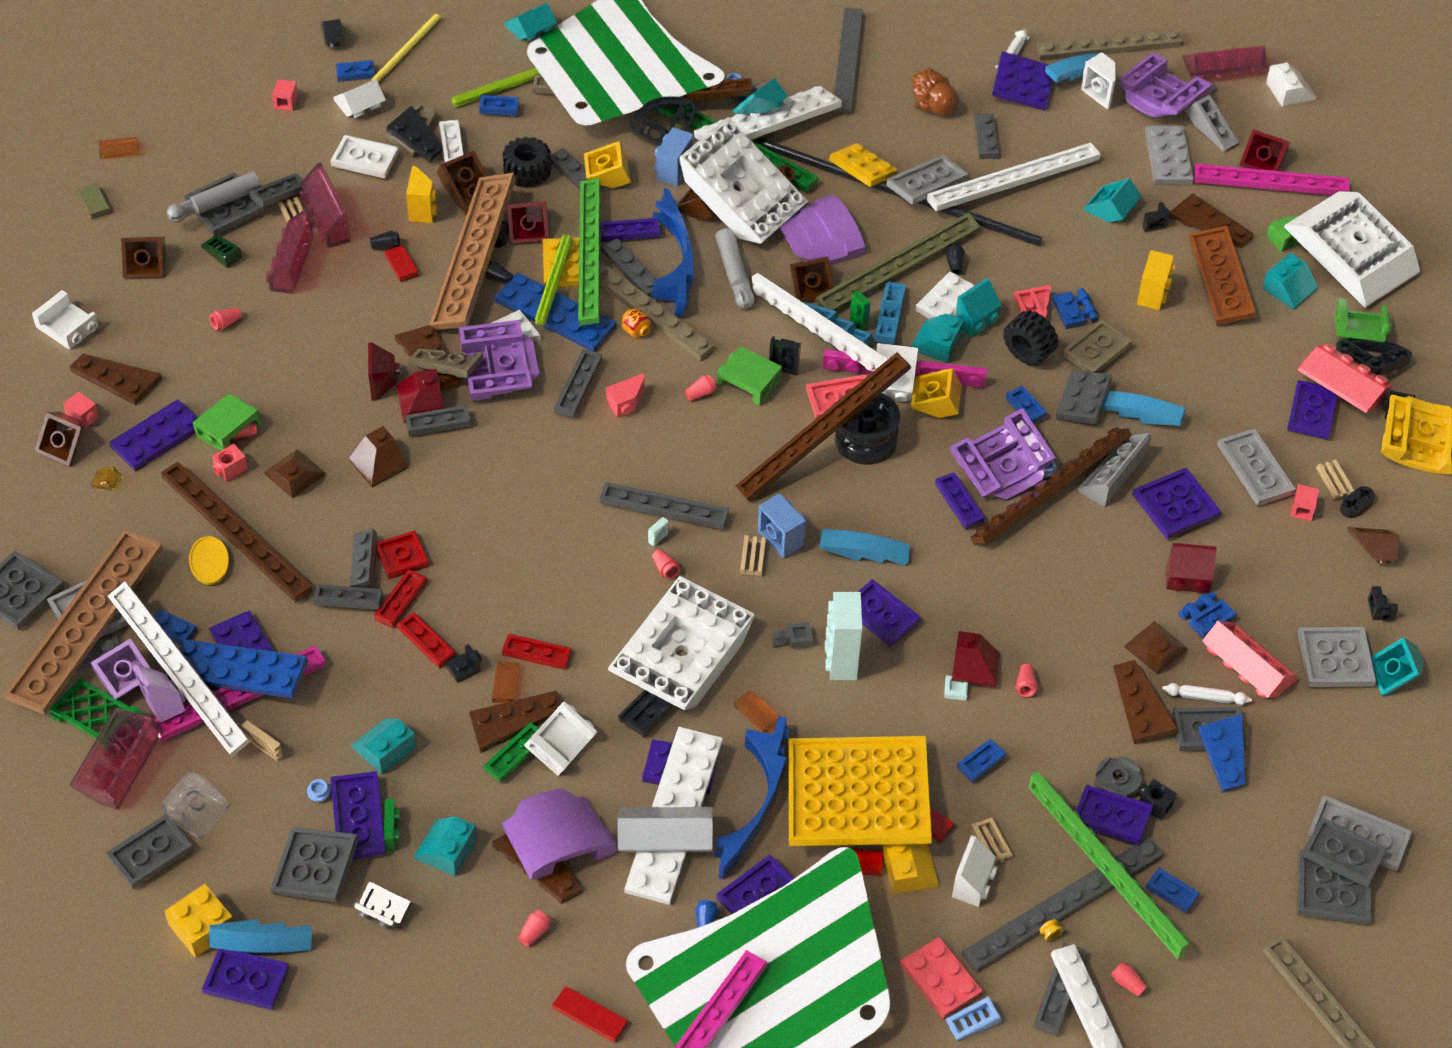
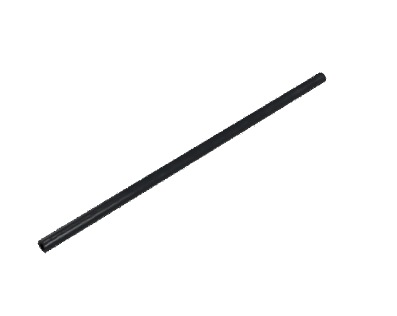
(954, 211)

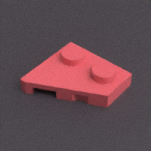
(1033, 299)

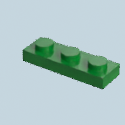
(511, 755)

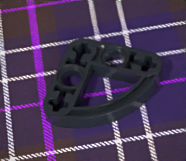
(659, 102)
(1393, 355)

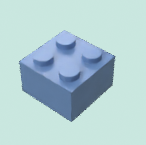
(667, 155)
(781, 525)

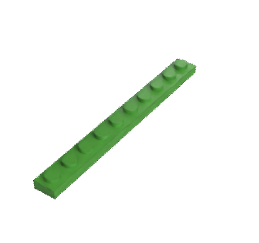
(589, 252)
(1105, 862)

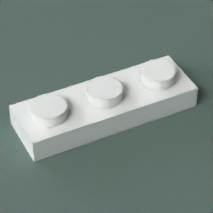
(451, 139)

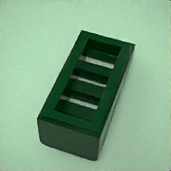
(233, 252)

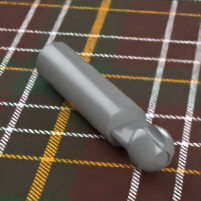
(214, 197)
(735, 268)

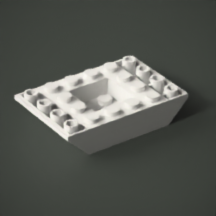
(729, 159)
(1362, 267)
(690, 621)

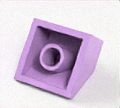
(116, 668)
(159, 693)

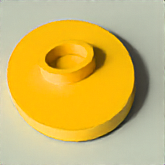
(208, 560)

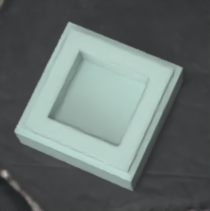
(658, 531)
(955, 689)

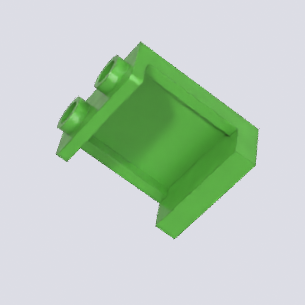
(1361, 324)
(750, 373)
(225, 421)

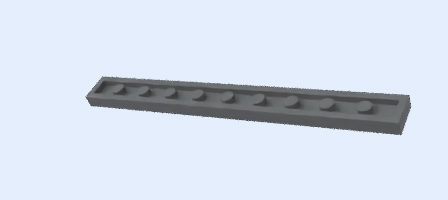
(1057, 907)

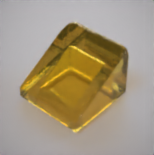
(107, 479)

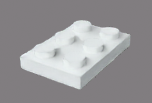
(364, 156)
(943, 296)

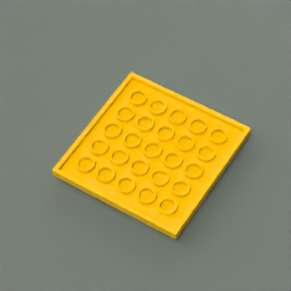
(858, 791)

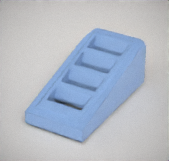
(986, 1023)

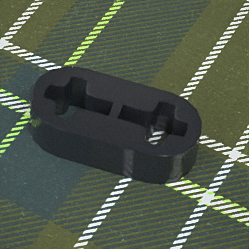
(1360, 504)

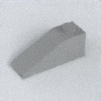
(1211, 123)

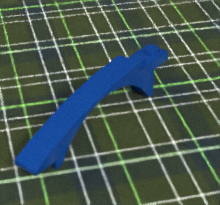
(678, 282)
(770, 754)

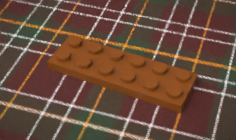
(1222, 275)

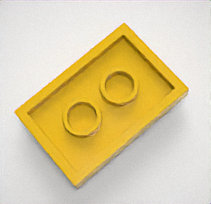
(863, 164)
(570, 273)

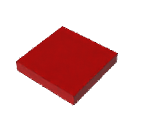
(401, 554)

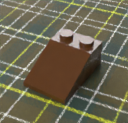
(461, 178)

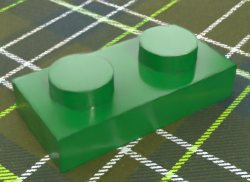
(860, 310)
(391, 833)

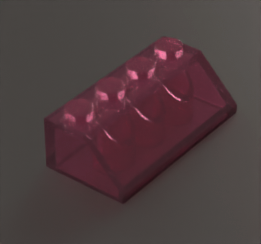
(1226, 61)
(325, 207)
(291, 254)
(117, 757)

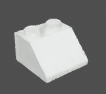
(1099, 79)
(1288, 85)
(360, 98)
(974, 873)

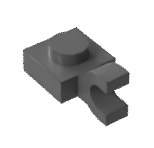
(795, 634)

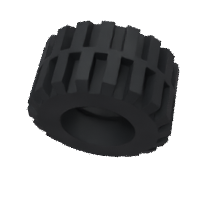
(528, 161)
(1030, 338)

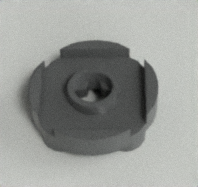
(1119, 766)

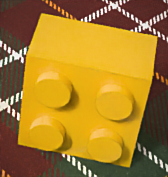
(1156, 280)
(192, 918)

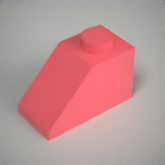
(625, 395)

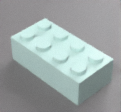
(843, 635)

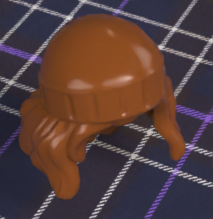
(934, 93)

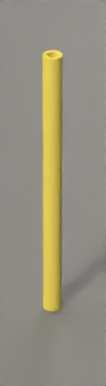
(406, 48)

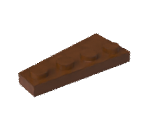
(1204, 216)
(426, 339)
(118, 378)
(1142, 706)
(506, 719)
(559, 885)

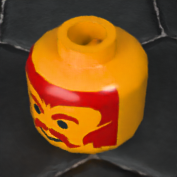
(636, 323)

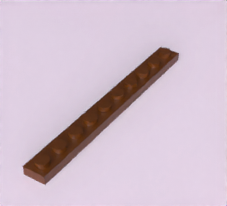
(724, 89)
(823, 427)
(1047, 488)
(237, 532)

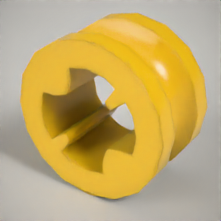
(1051, 930)

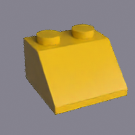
(609, 165)
(421, 197)
(937, 393)
(909, 867)

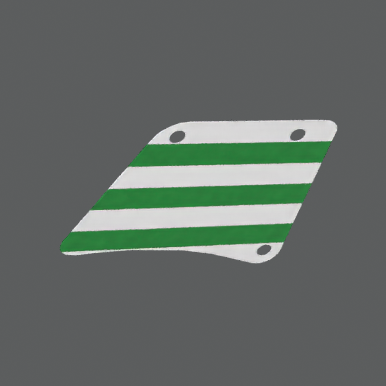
(616, 61)
(817, 970)

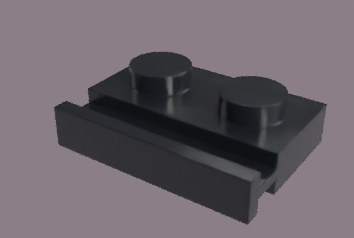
(786, 354)
(645, 712)

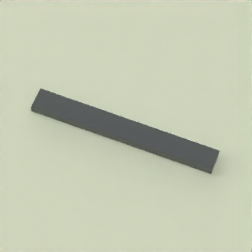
(848, 59)

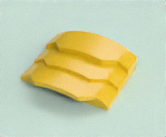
(1419, 435)

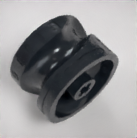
(871, 433)

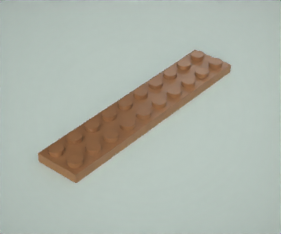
(473, 252)
(82, 623)

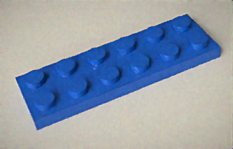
(525, 295)
(245, 668)

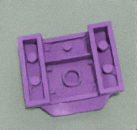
(1159, 92)
(824, 231)
(507, 360)
(1006, 458)
(554, 829)

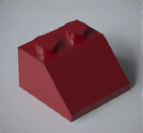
(1190, 568)

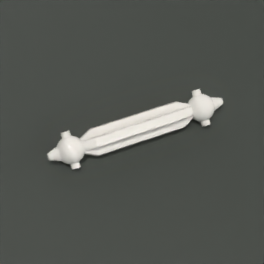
(1017, 43)
(1206, 694)

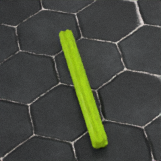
(494, 87)
(553, 280)

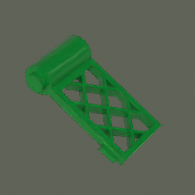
(70, 716)

